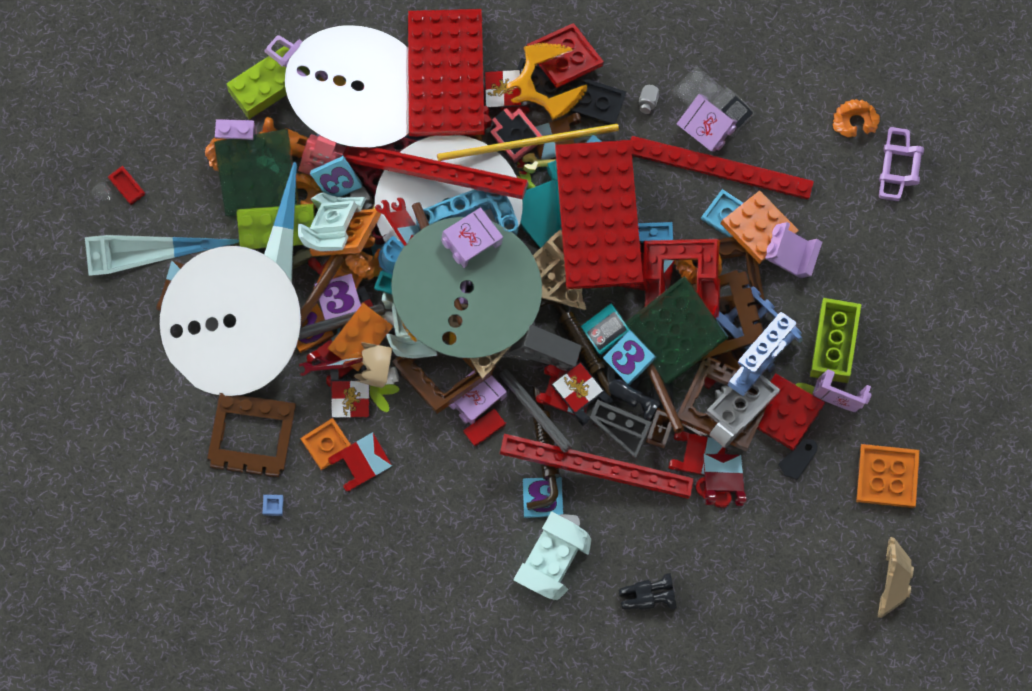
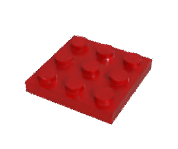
(571, 64)
(789, 413)

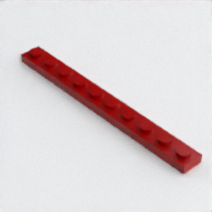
(721, 167)
(437, 171)
(596, 466)

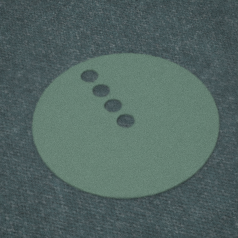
(498, 308)

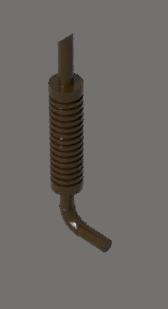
(577, 335)
(549, 473)

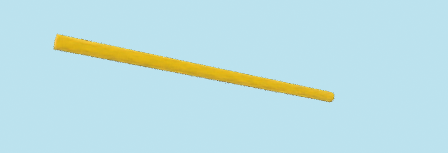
(527, 142)

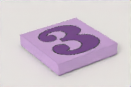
(339, 297)

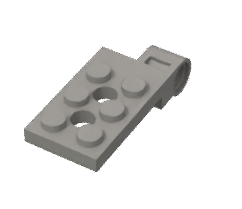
(734, 420)

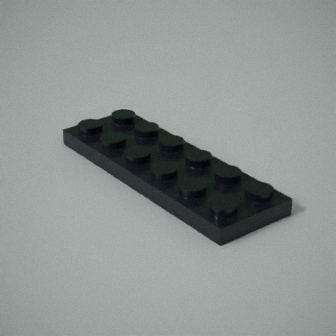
(599, 102)

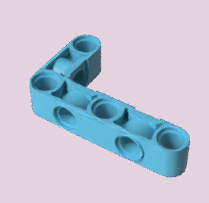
(473, 200)

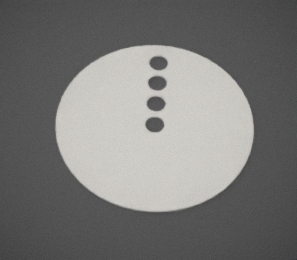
(339, 113)
(430, 192)
(265, 329)

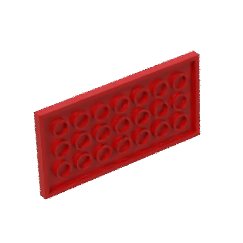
(445, 72)
(598, 214)

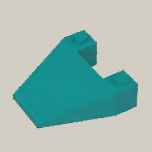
(542, 209)

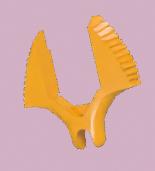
(556, 105)

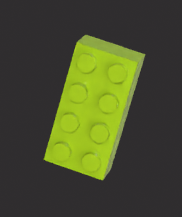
(260, 85)
(257, 224)
(835, 339)

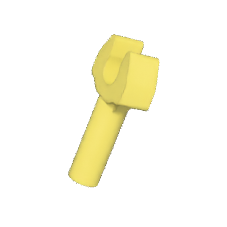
(535, 162)

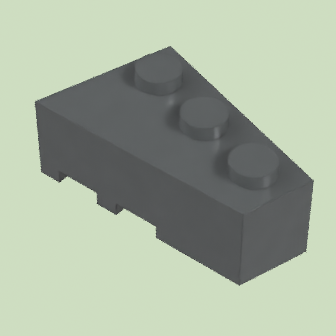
(547, 348)
(622, 427)

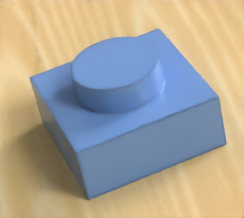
(273, 505)

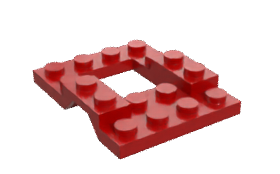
(703, 250)

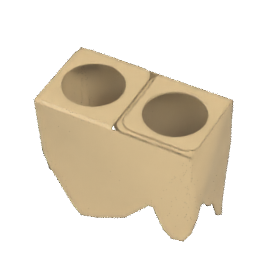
(377, 362)

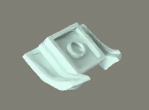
(330, 222)
(402, 343)
(553, 556)

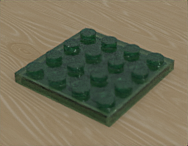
(254, 170)
(677, 329)

